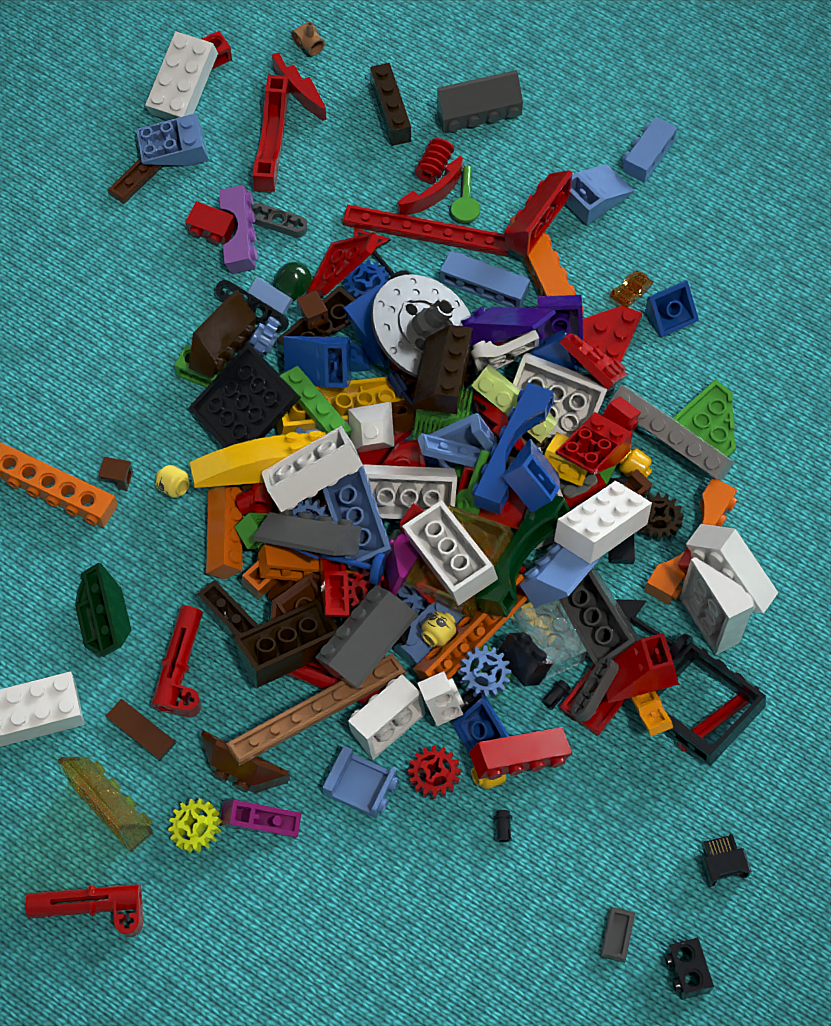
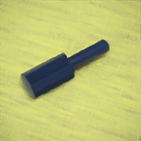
(400, 386)

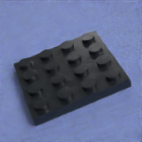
(244, 399)

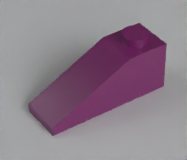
(400, 562)
(260, 818)

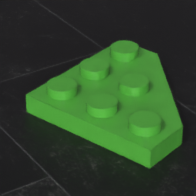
(711, 417)

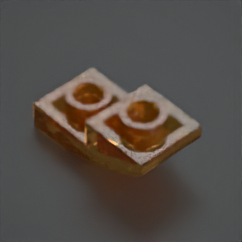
(632, 289)

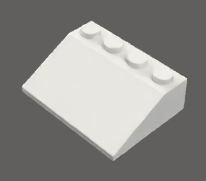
(574, 393)
(716, 605)

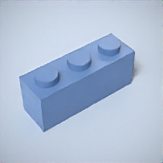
(649, 149)

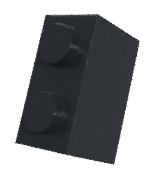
(525, 659)

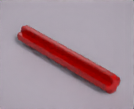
(717, 718)

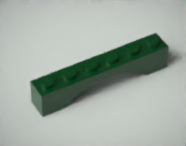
(537, 526)

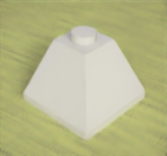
(371, 427)

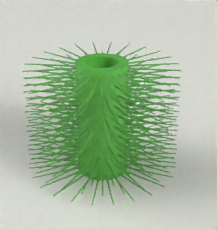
(441, 419)

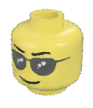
(172, 481)
(438, 629)

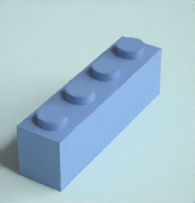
(484, 280)

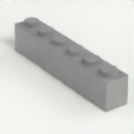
(677, 435)

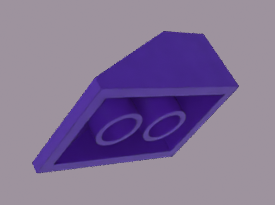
(567, 316)

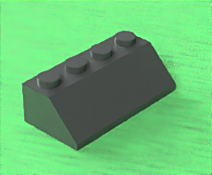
(479, 101)
(310, 533)
(598, 618)
(366, 636)

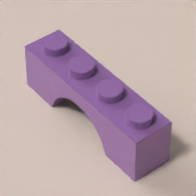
(240, 250)

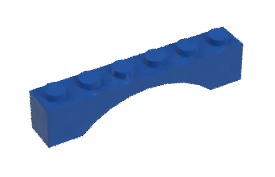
(530, 411)

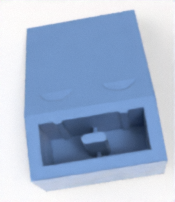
(173, 142)
(596, 192)

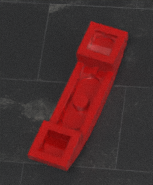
(415, 203)

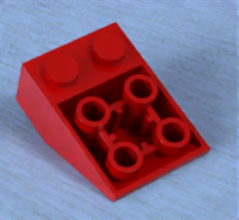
(596, 444)
(513, 511)
(643, 669)

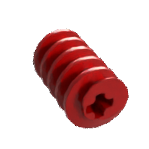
(434, 160)

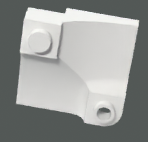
(499, 356)

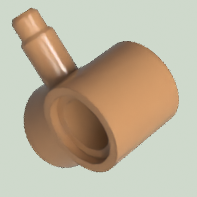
(307, 37)

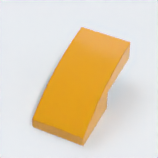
(652, 713)

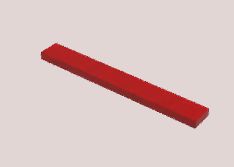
(425, 230)

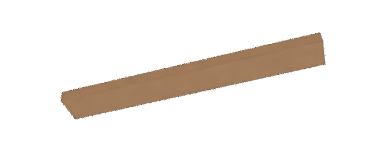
(311, 712)

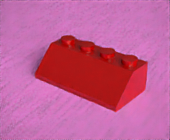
(538, 212)

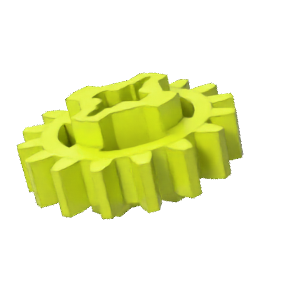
(194, 825)

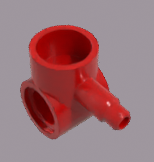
(255, 500)

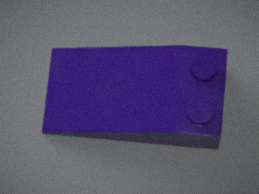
(504, 322)

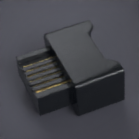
(724, 860)

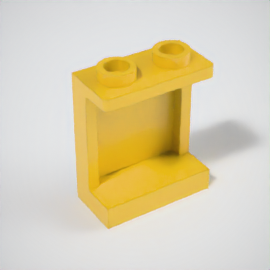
(565, 468)

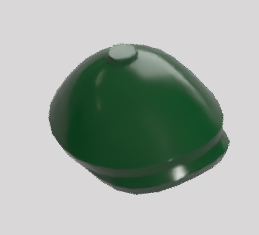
(293, 279)

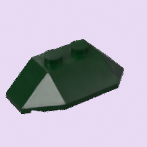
(101, 611)

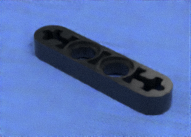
(253, 303)

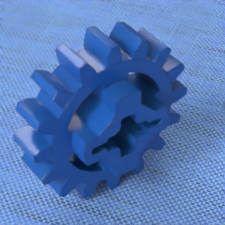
(365, 278)

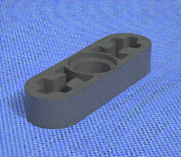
(295, 220)
(586, 701)

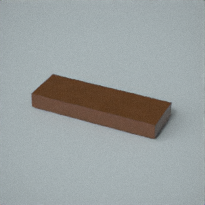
(133, 180)
(140, 729)

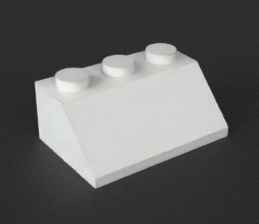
(387, 716)

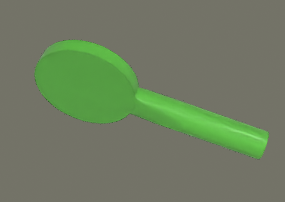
(465, 208)
(464, 499)

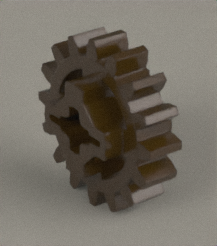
(660, 525)

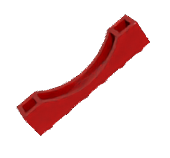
(269, 150)

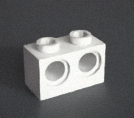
(441, 698)

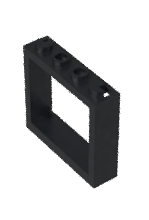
(731, 680)

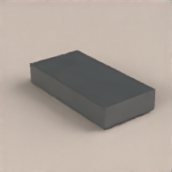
(617, 934)

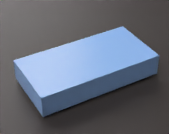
(270, 295)

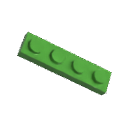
(314, 402)

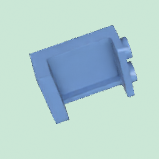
(468, 431)
(360, 783)

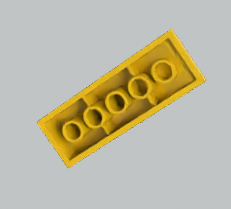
(358, 394)
(246, 460)

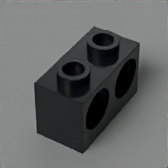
(695, 967)

